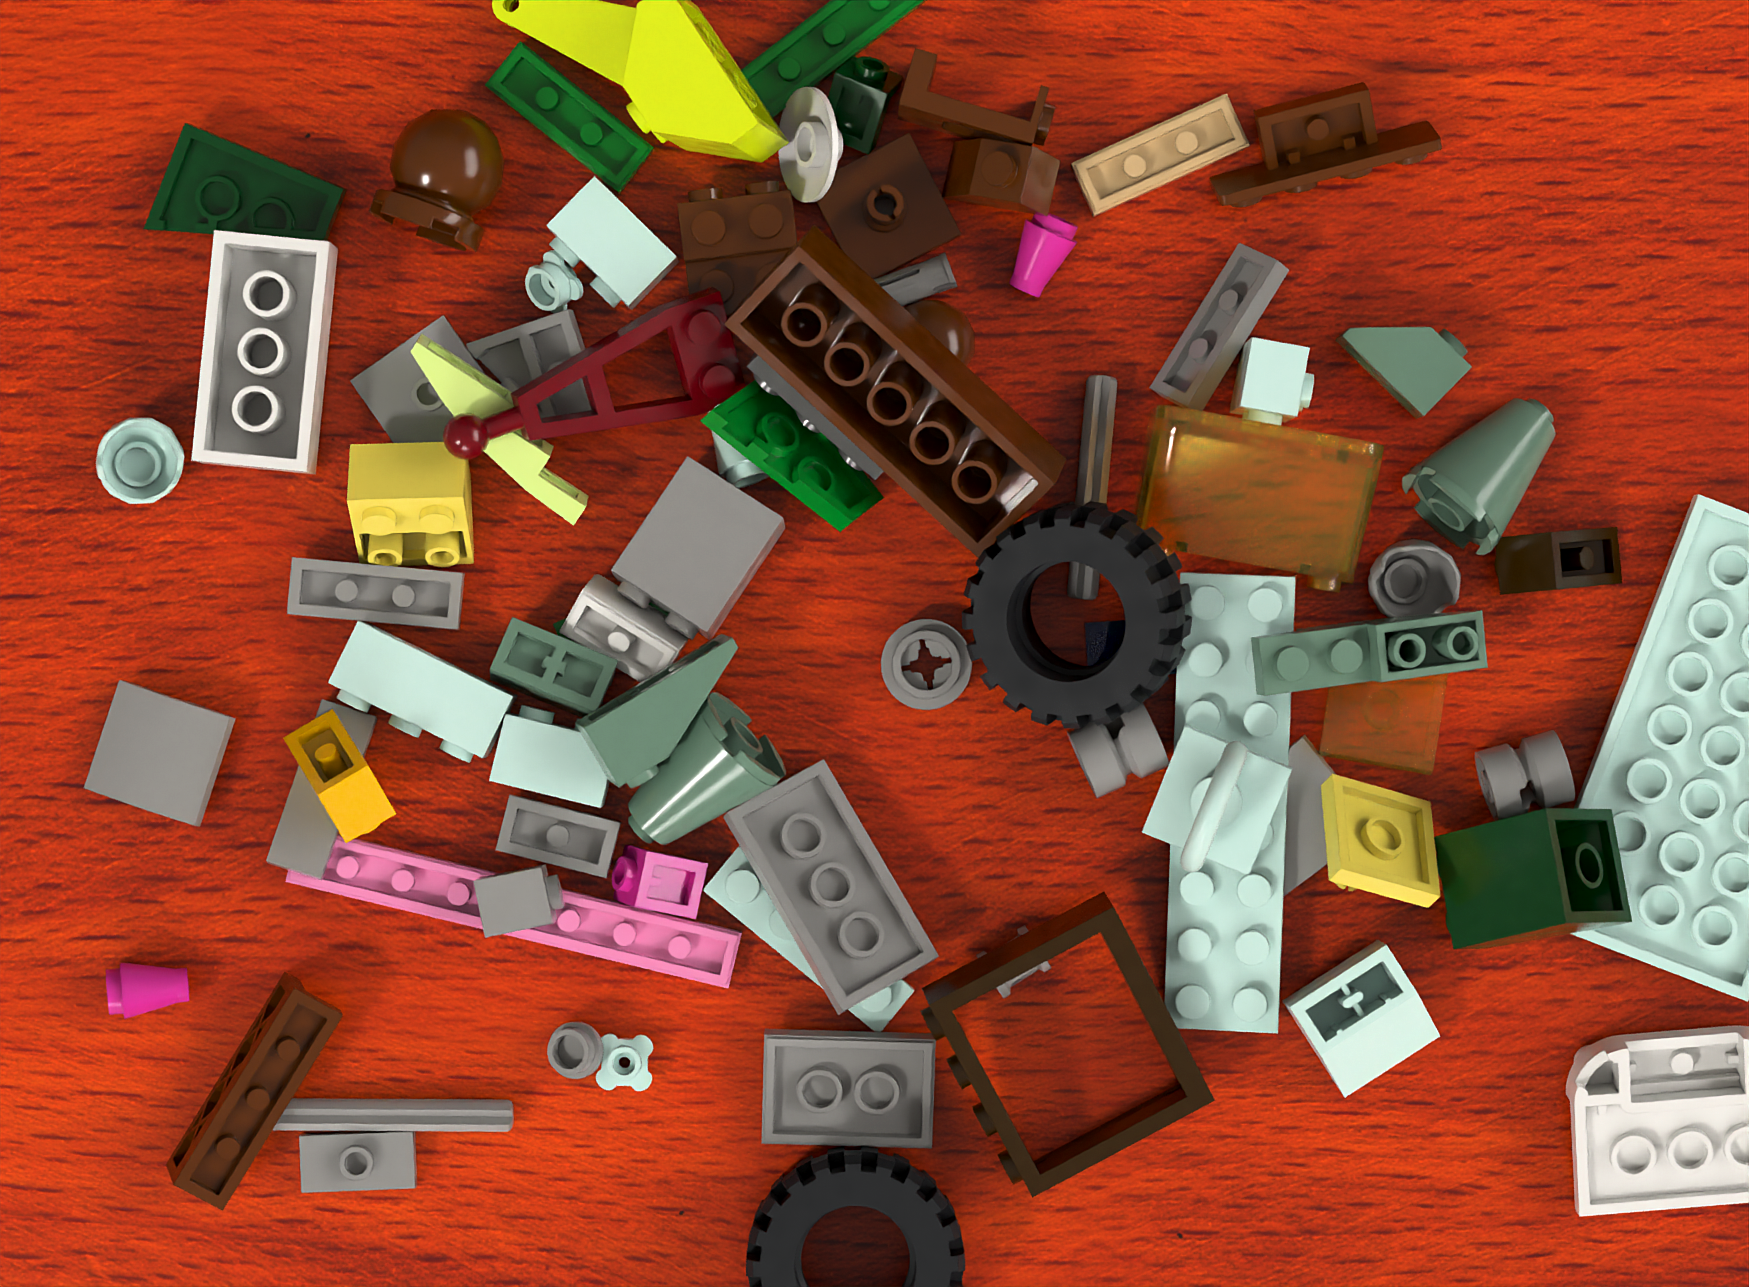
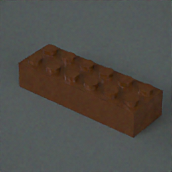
(896, 391)

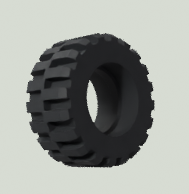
(1019, 658)
(863, 1180)

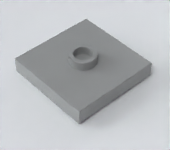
(403, 395)

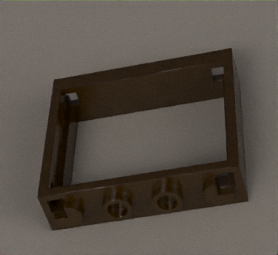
(1020, 956)

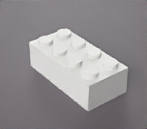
(264, 352)

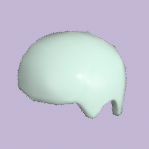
(139, 460)

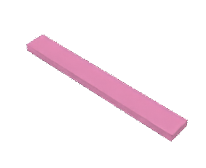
(583, 925)

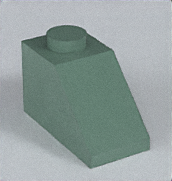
(1409, 362)

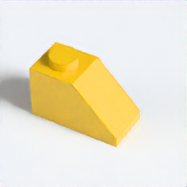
(339, 776)

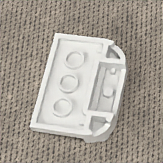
(1661, 1120)

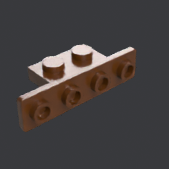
(1319, 141)

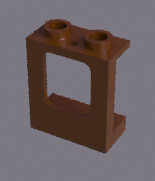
(965, 119)

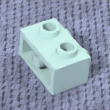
(1271, 381)

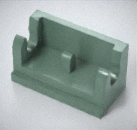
(552, 669)

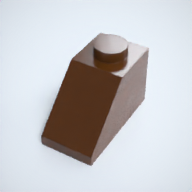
(1001, 175)

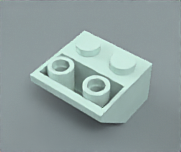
(1362, 1017)

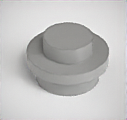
(575, 1050)

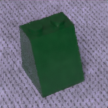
(1532, 877)

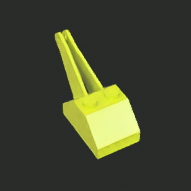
(667, 62)

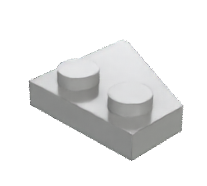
(532, 350)

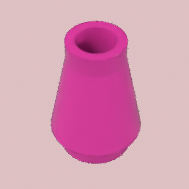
(1041, 251)
(144, 988)

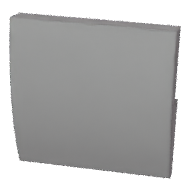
(159, 753)
(1305, 822)

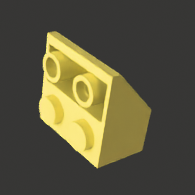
(410, 505)

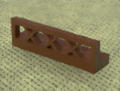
(252, 1092)

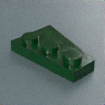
(239, 190)

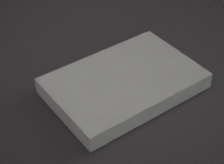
(848, 1088)

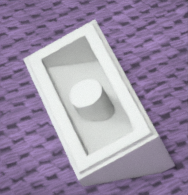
(622, 630)

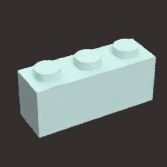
(421, 692)

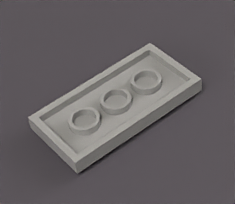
(830, 886)

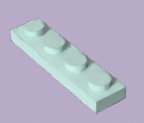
(743, 895)

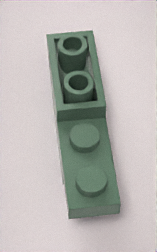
(1369, 651)

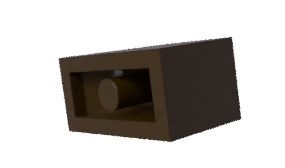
(1558, 560)

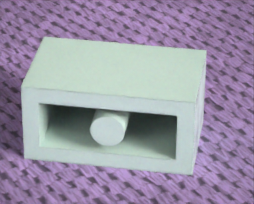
(611, 244)
(547, 759)

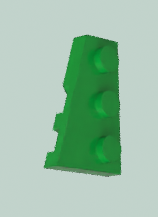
(798, 459)

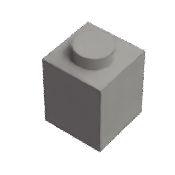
(518, 900)

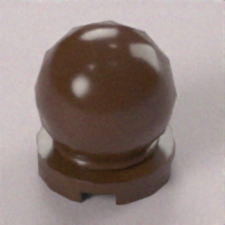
(443, 174)

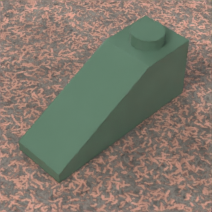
(650, 718)

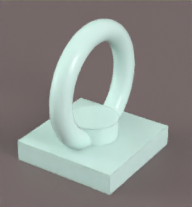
(1216, 801)

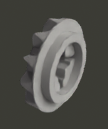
(948, 680)

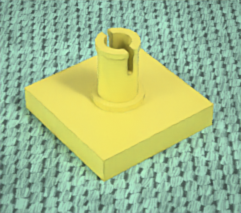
(1379, 841)

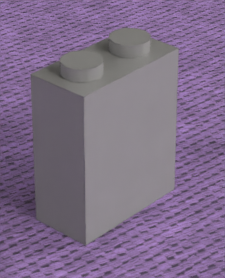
(697, 550)

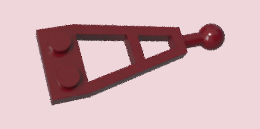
(702, 356)

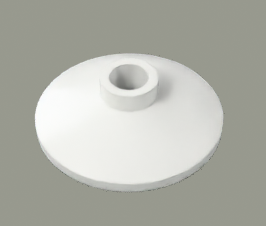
(813, 145)

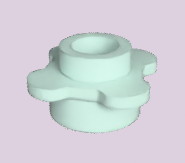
(552, 283)
(636, 1073)

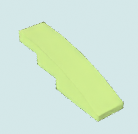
(470, 391)

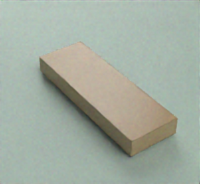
(1159, 155)

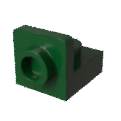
(861, 99)

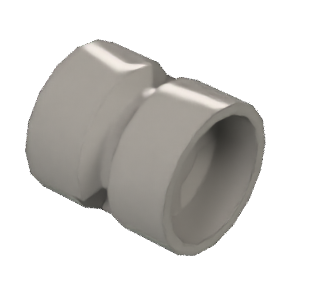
(1118, 749)
(1525, 775)

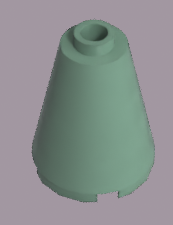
(1482, 474)
(706, 774)

